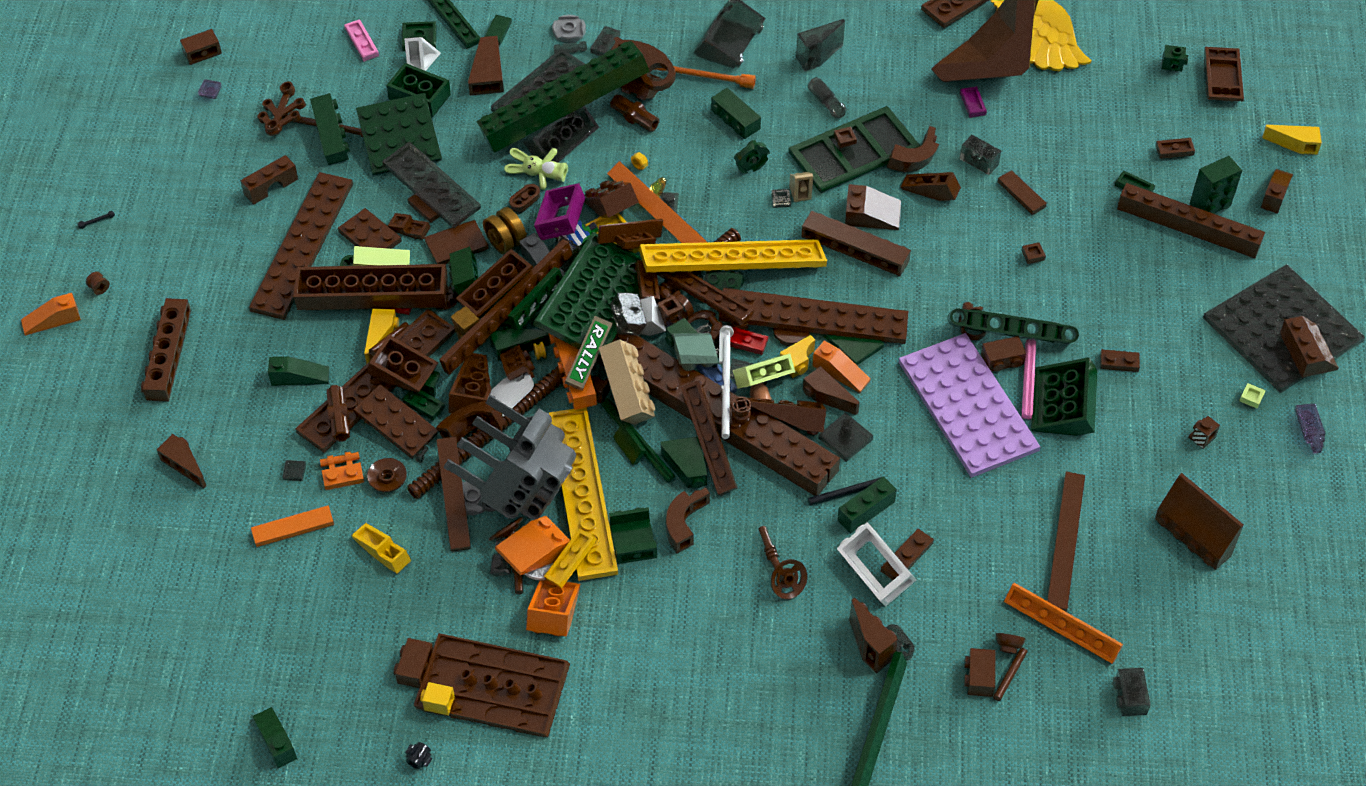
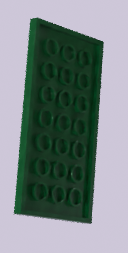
(588, 290)

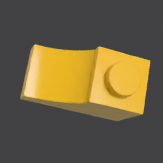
(799, 354)

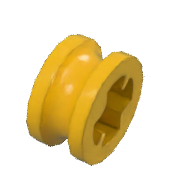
(539, 350)

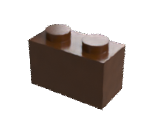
(200, 46)
(1003, 353)
(413, 662)
(981, 672)

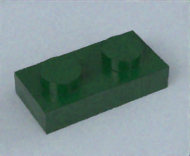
(424, 404)

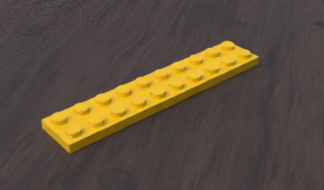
(732, 255)
(585, 496)

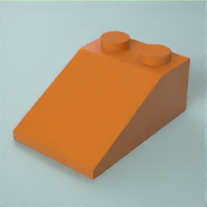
(533, 545)
(552, 608)

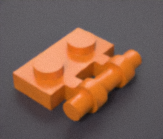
(344, 475)

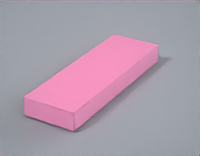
(361, 40)

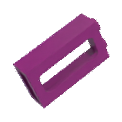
(552, 201)

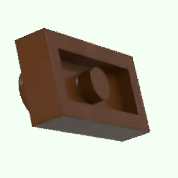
(1175, 148)
(1120, 360)

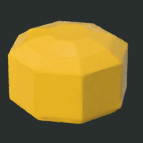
(639, 161)

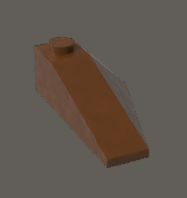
(471, 383)
(804, 414)

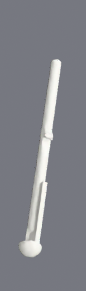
(724, 359)

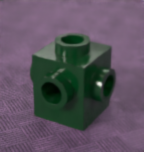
(1174, 58)

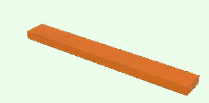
(656, 207)

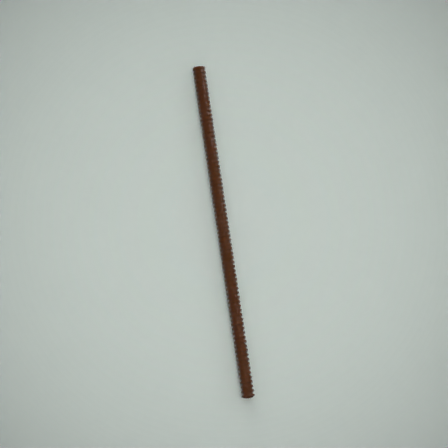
(539, 391)

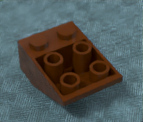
(610, 198)
(872, 637)

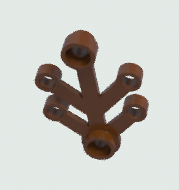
(274, 126)

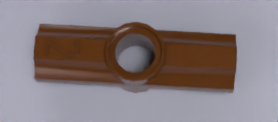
(634, 112)
(338, 413)

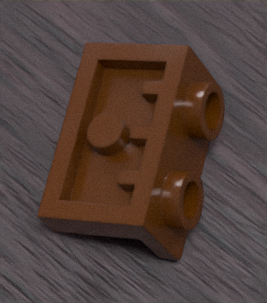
(516, 362)

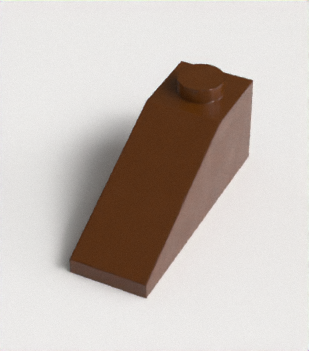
(933, 185)
(1276, 191)
(827, 390)
(178, 456)

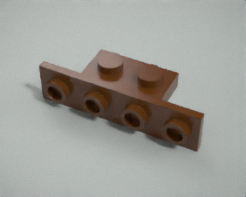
(631, 234)

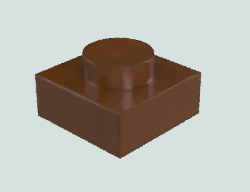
(845, 137)
(1033, 253)

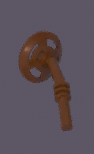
(505, 533)
(784, 576)

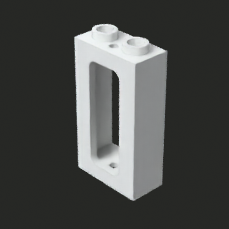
(849, 548)

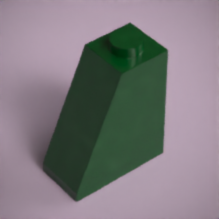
(686, 460)

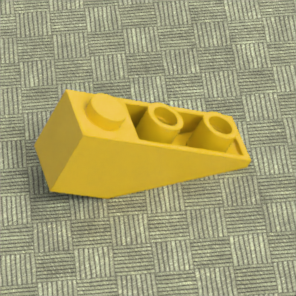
(1295, 138)

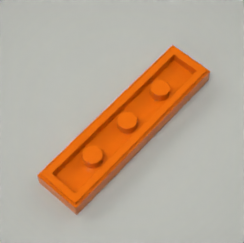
(292, 526)

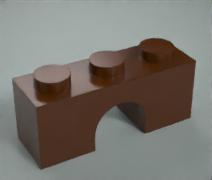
(256, 185)

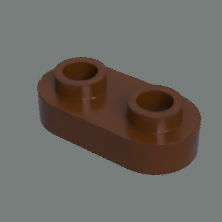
(522, 200)

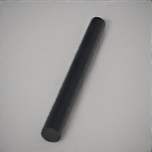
(841, 492)

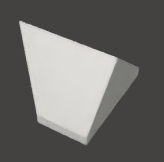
(420, 53)
(654, 319)

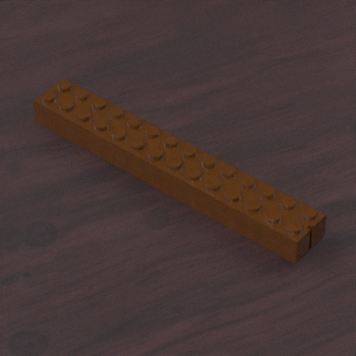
(760, 437)

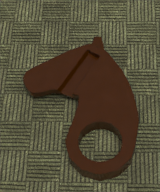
(654, 59)

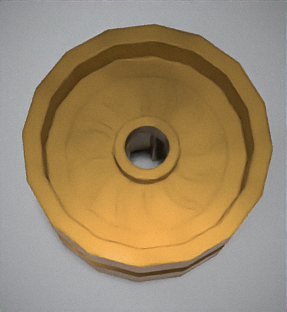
(504, 230)

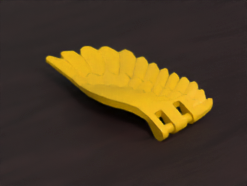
(1053, 38)

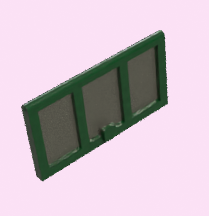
(835, 165)

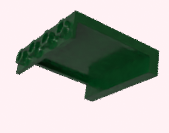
(532, 302)

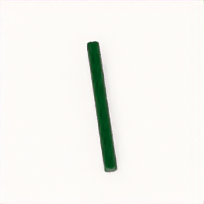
(650, 455)

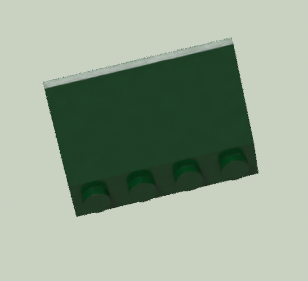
(1065, 398)

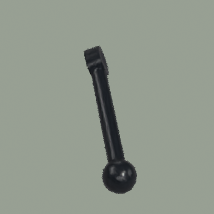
(82, 224)

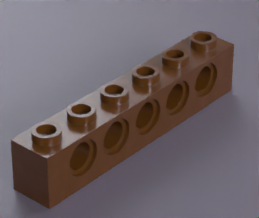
(166, 350)

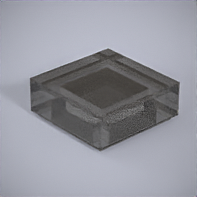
(781, 198)
(294, 470)

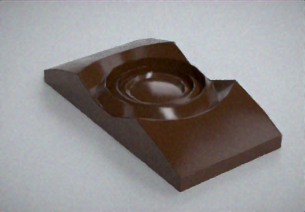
(1223, 74)

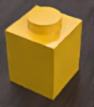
(437, 698)

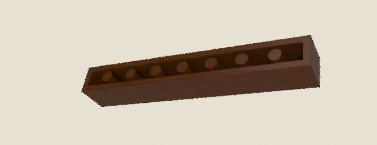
(1191, 220)

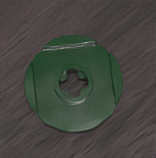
(752, 157)

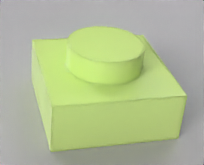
(1252, 395)

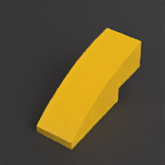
(381, 547)

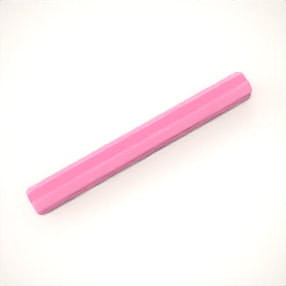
(1028, 382)

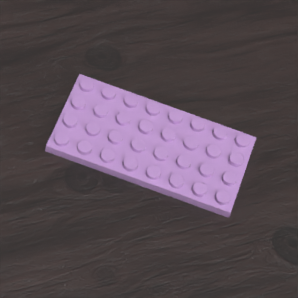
(969, 405)

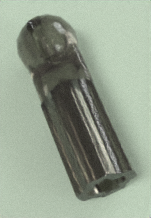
(827, 97)

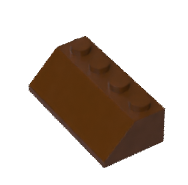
(494, 283)

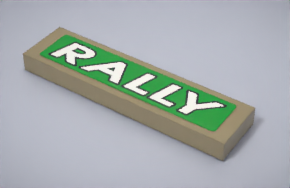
(588, 353)

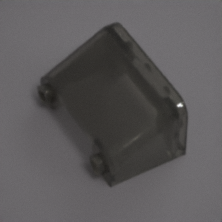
(730, 34)

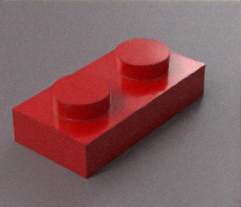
(748, 341)

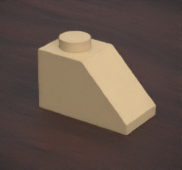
(801, 186)

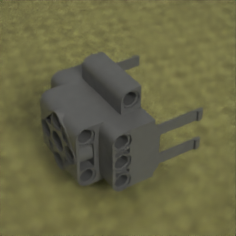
(530, 472)

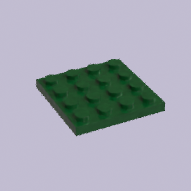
(393, 124)

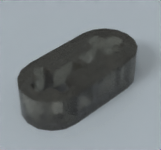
(903, 641)

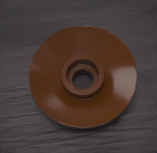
(383, 469)

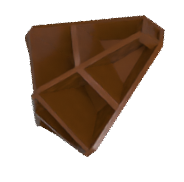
(996, 48)

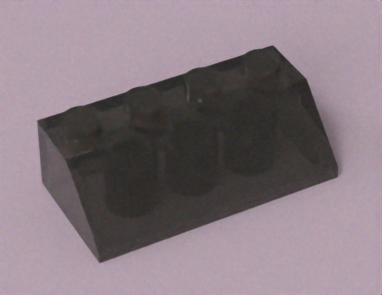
(562, 135)

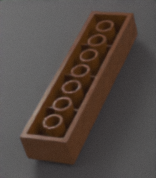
(371, 287)

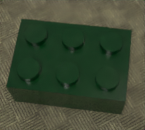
(414, 81)
(1216, 185)

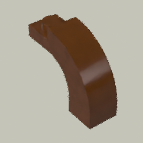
(914, 159)
(460, 421)
(681, 507)

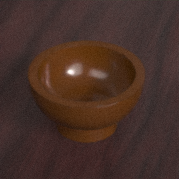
(1009, 643)

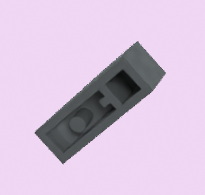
(534, 249)

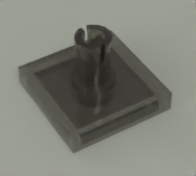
(845, 437)

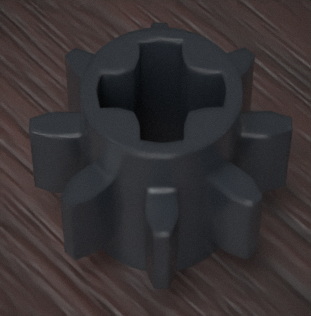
(418, 755)

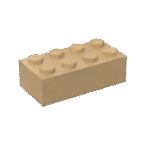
(627, 382)

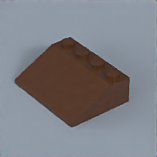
(1199, 522)

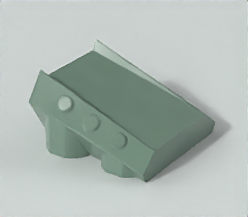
(695, 350)

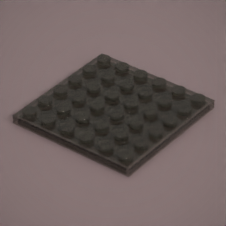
(1255, 317)

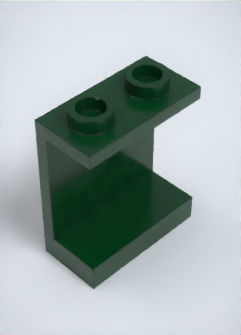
(632, 535)

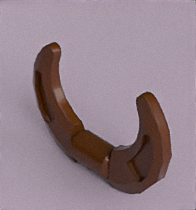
(708, 315)

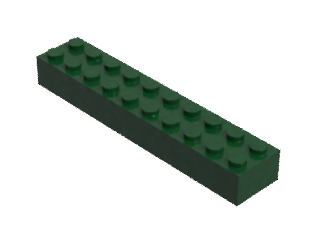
(563, 96)

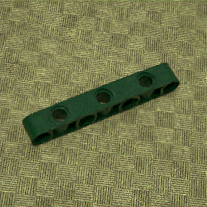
(1013, 326)

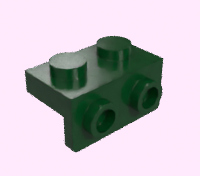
(723, 279)

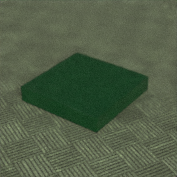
(426, 30)

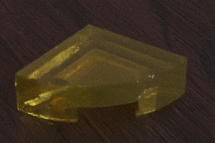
(658, 186)

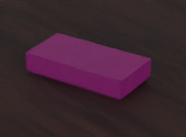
(973, 102)

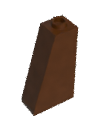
(486, 68)

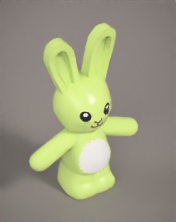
(534, 165)

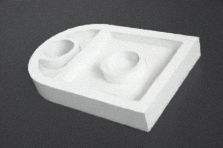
(514, 390)

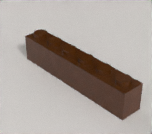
(856, 243)

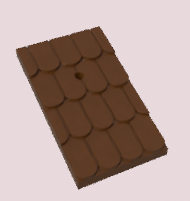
(497, 684)

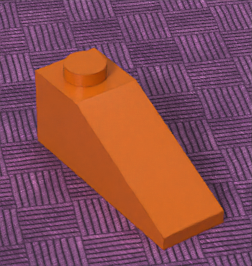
(52, 314)
(840, 366)

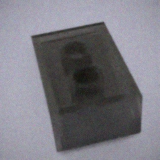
(819, 44)

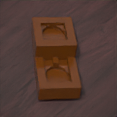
(407, 226)

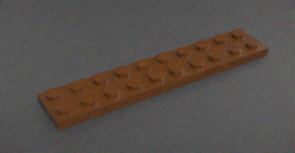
(301, 244)
(822, 316)
(424, 335)

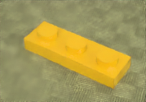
(570, 558)

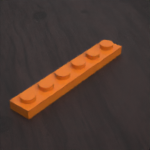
(1063, 623)

